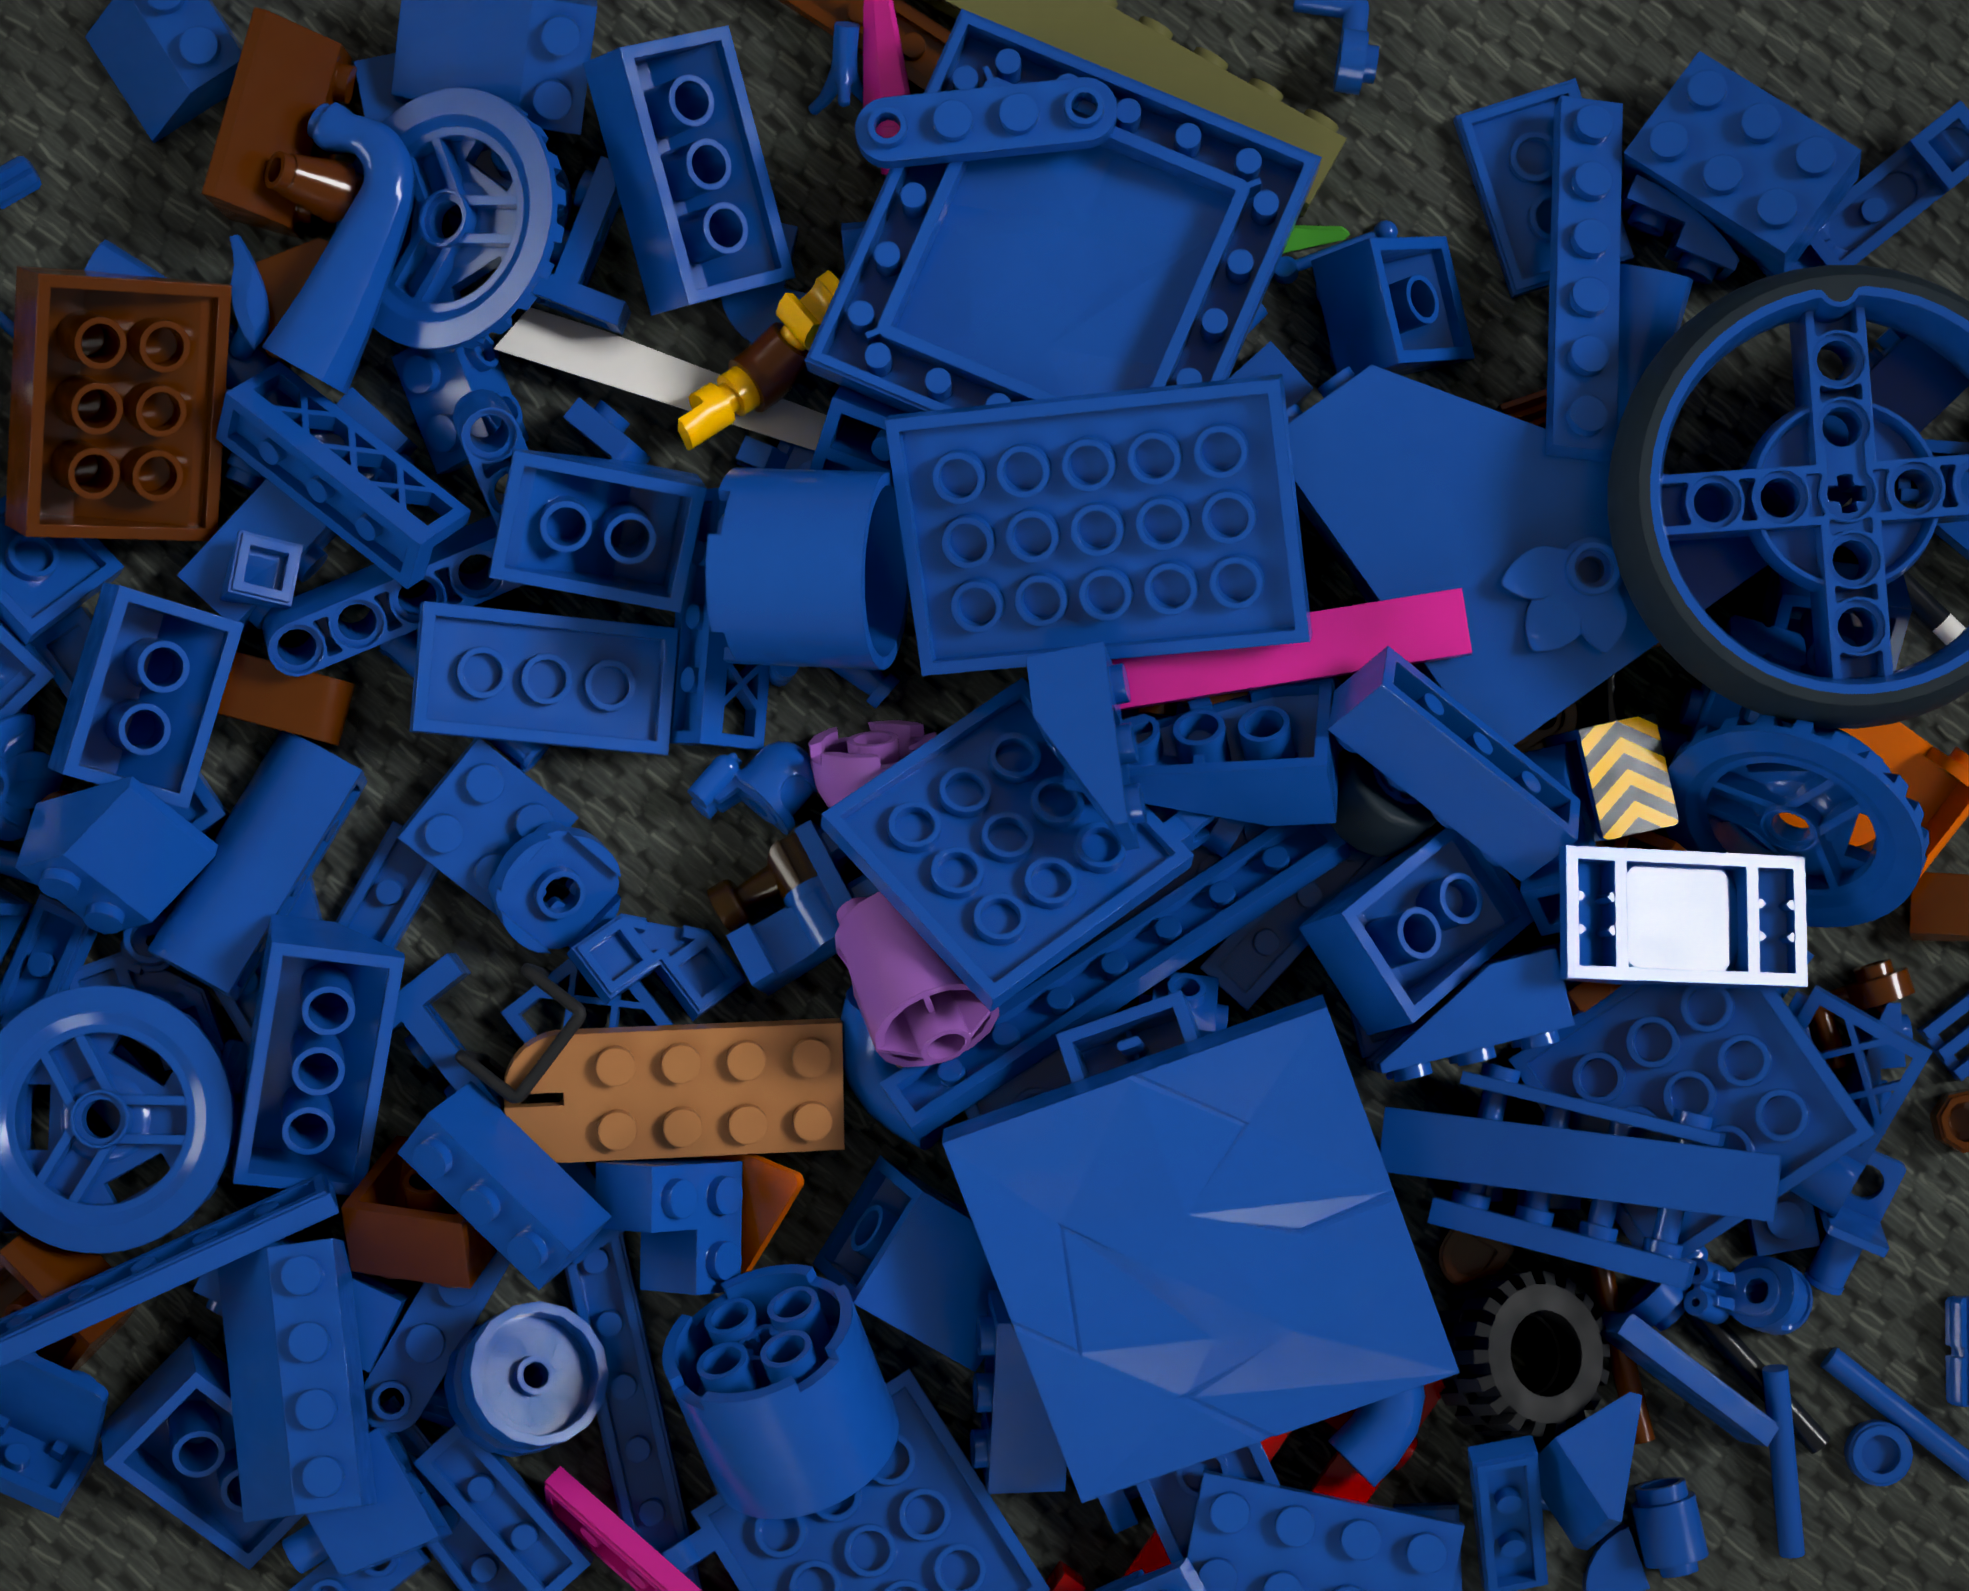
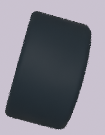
(1373, 812)

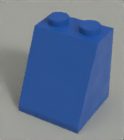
(912, 1261)

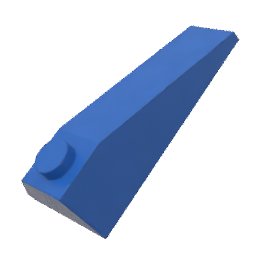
(1243, 758)

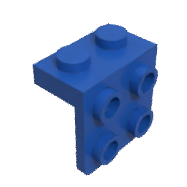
(47, 1431)

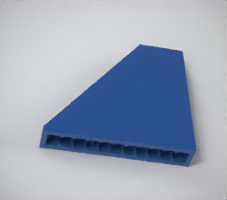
(1445, 497)

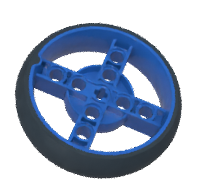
(1648, 509)

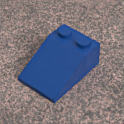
(503, 47)
(598, 528)
(1415, 929)
(186, 1454)

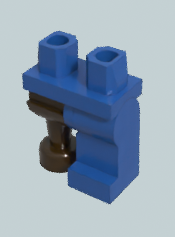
(813, 884)

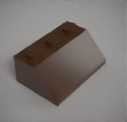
(274, 92)

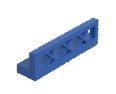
(326, 475)
(700, 668)

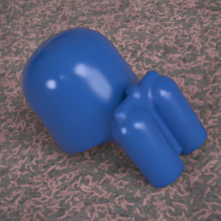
(771, 784)
(1757, 1293)

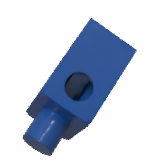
(374, 1533)

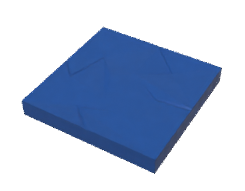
(1063, 263)
(1200, 1249)

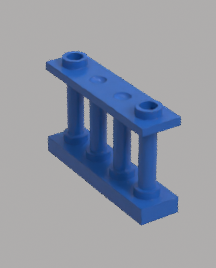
(1533, 1222)

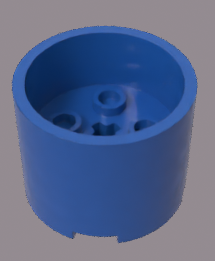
(808, 569)
(782, 1392)

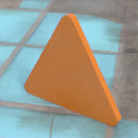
(767, 1197)

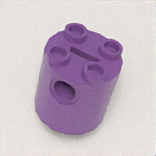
(904, 989)

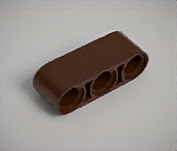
(301, 705)

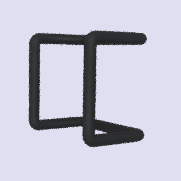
(493, 1073)

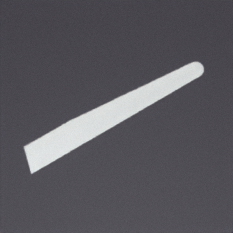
(642, 371)

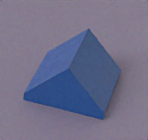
(1589, 1470)

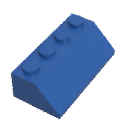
(689, 168)
(316, 1055)
(296, 1381)

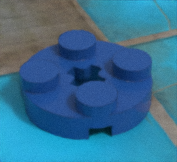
(535, 862)

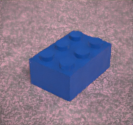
(1744, 162)

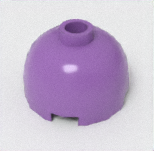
(852, 761)

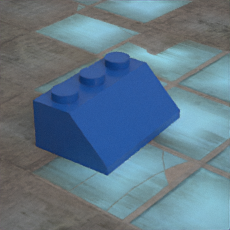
(145, 693)

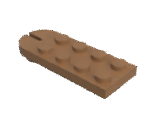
(686, 1090)

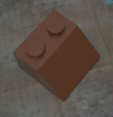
(408, 1230)
(38, 1270)

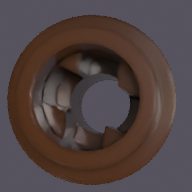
(314, 183)

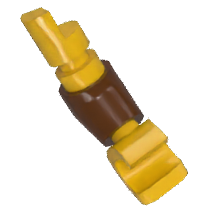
(764, 369)

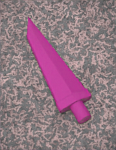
(882, 60)

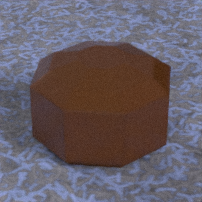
(1951, 1120)

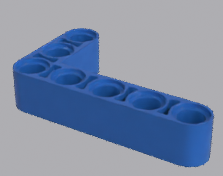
(389, 612)

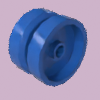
(526, 1379)

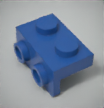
(437, 383)

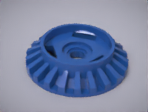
(497, 227)
(1746, 773)
(190, 1120)

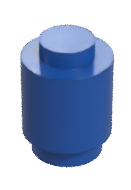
(1669, 1527)

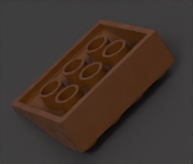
(116, 405)

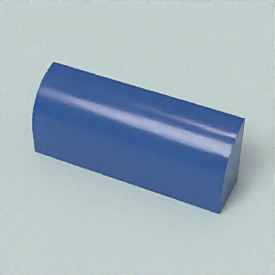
(261, 863)

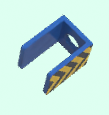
(1622, 776)

